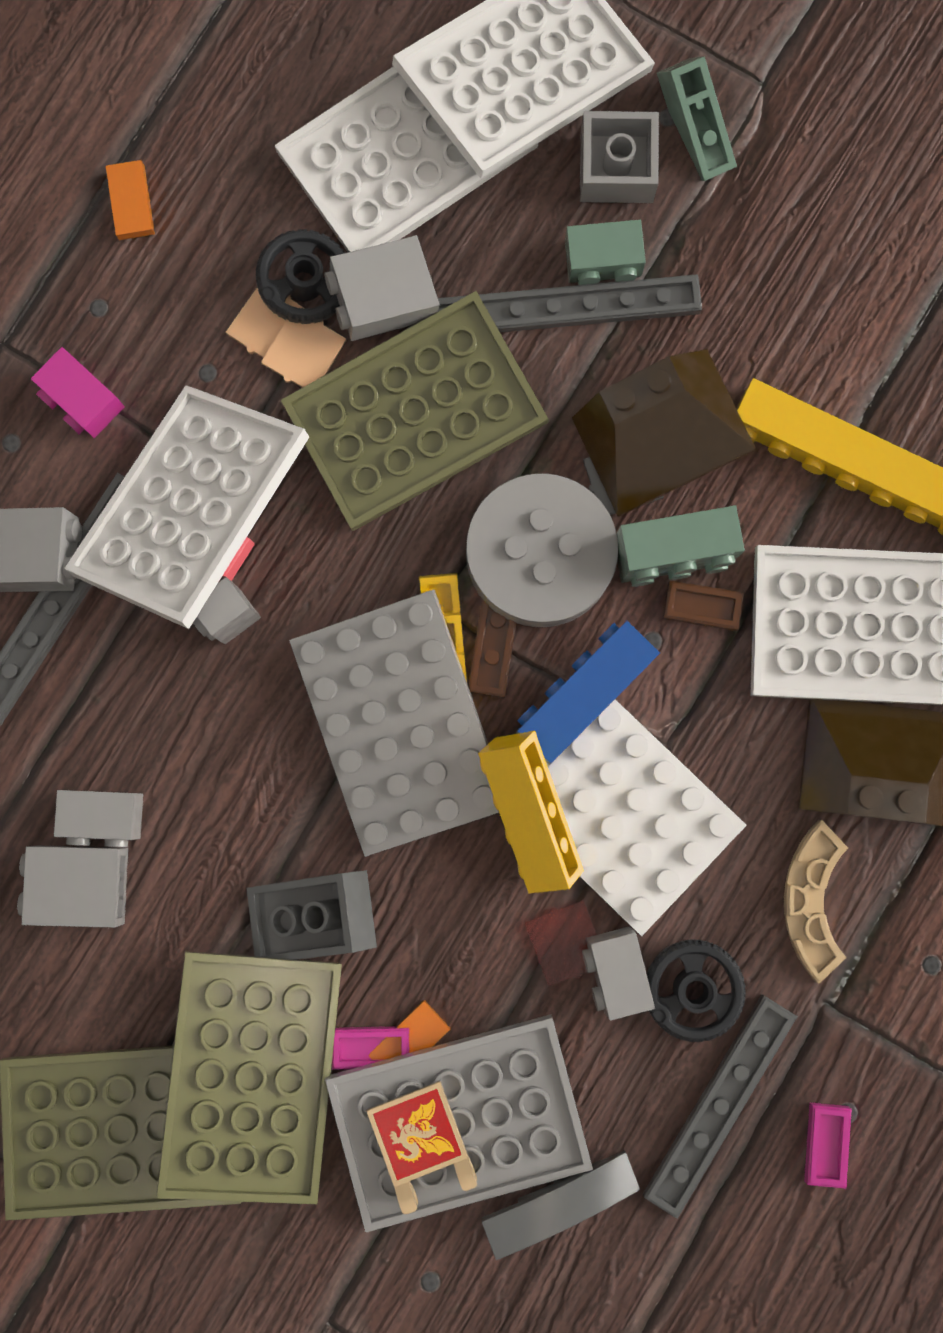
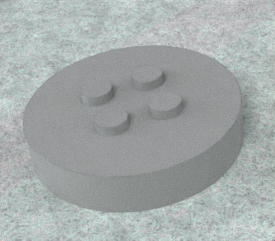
(541, 550)

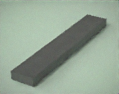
(719, 1106)

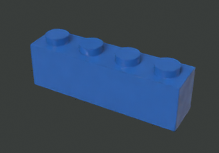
(589, 690)

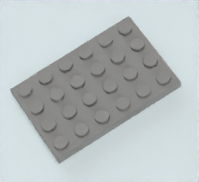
(397, 722)
(507, 1103)

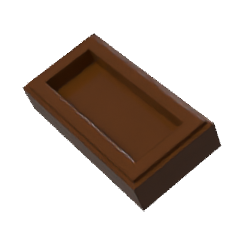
(703, 605)

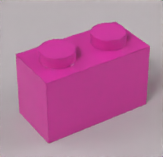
(77, 392)

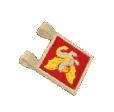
(418, 1138)

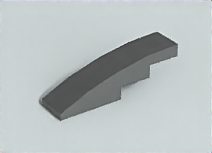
(560, 1205)

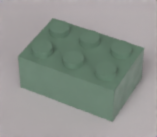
(679, 545)

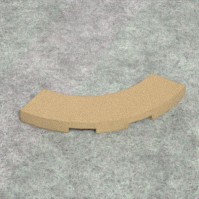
(805, 901)

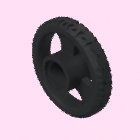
(303, 260)
(726, 1006)

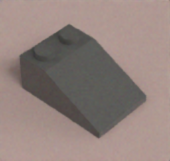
(312, 917)

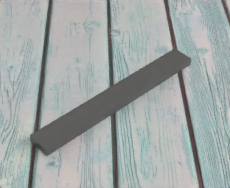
(591, 303)
(42, 625)

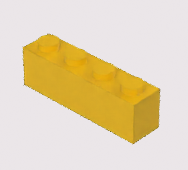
(531, 812)

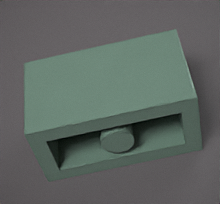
(605, 252)

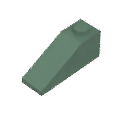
(697, 116)

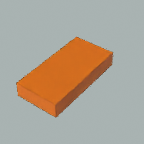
(130, 200)
(424, 1032)

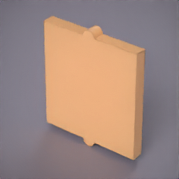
(257, 325)
(303, 352)

